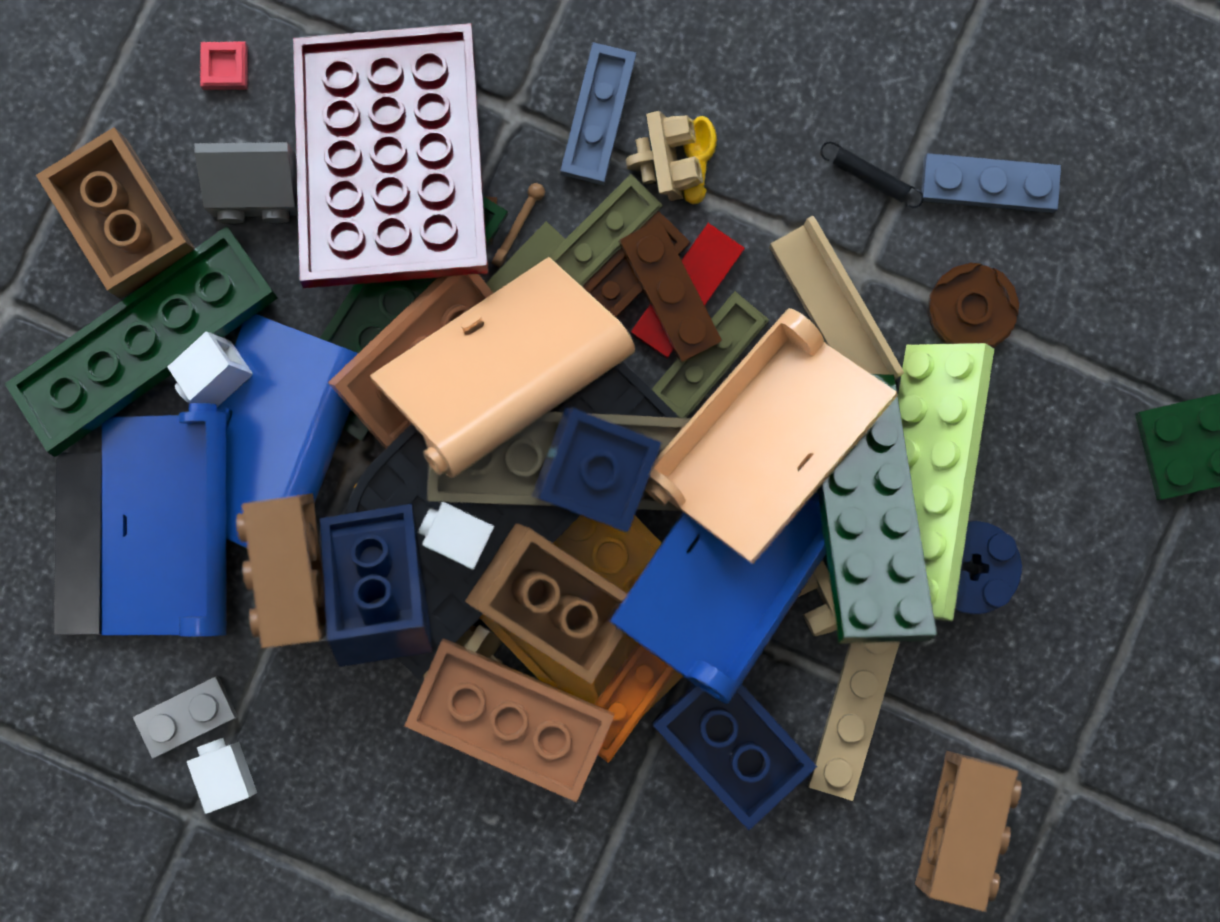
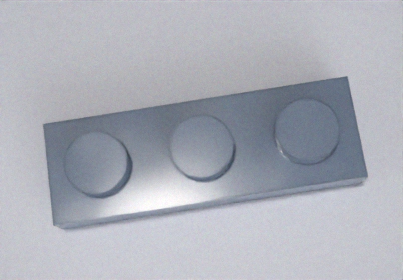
(598, 113)
(991, 183)

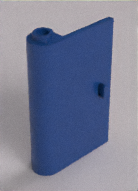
(282, 417)
(165, 524)
(714, 609)

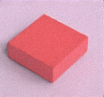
(224, 66)

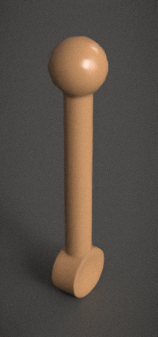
(535, 192)

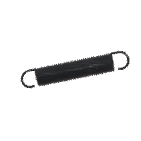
(871, 174)

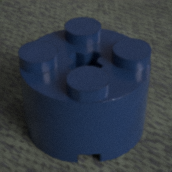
(998, 569)

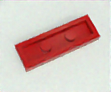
(707, 265)

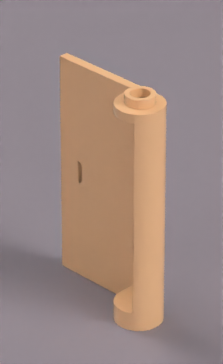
(503, 365)
(744, 447)

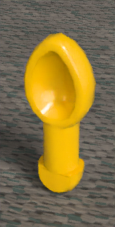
(703, 150)

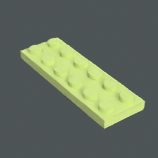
(942, 424)

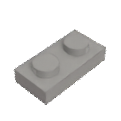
(185, 717)

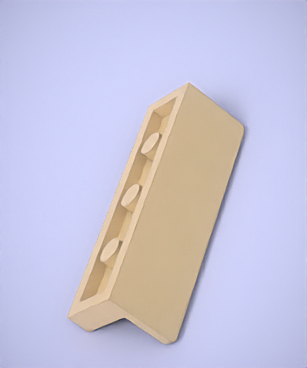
(833, 299)

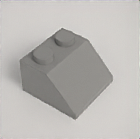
(248, 181)

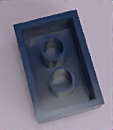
(735, 750)

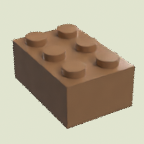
(115, 213)
(284, 570)
(550, 602)
(968, 831)

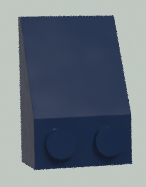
(374, 586)

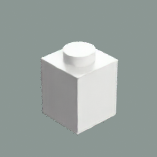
(209, 370)
(455, 534)
(221, 775)

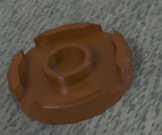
(973, 306)

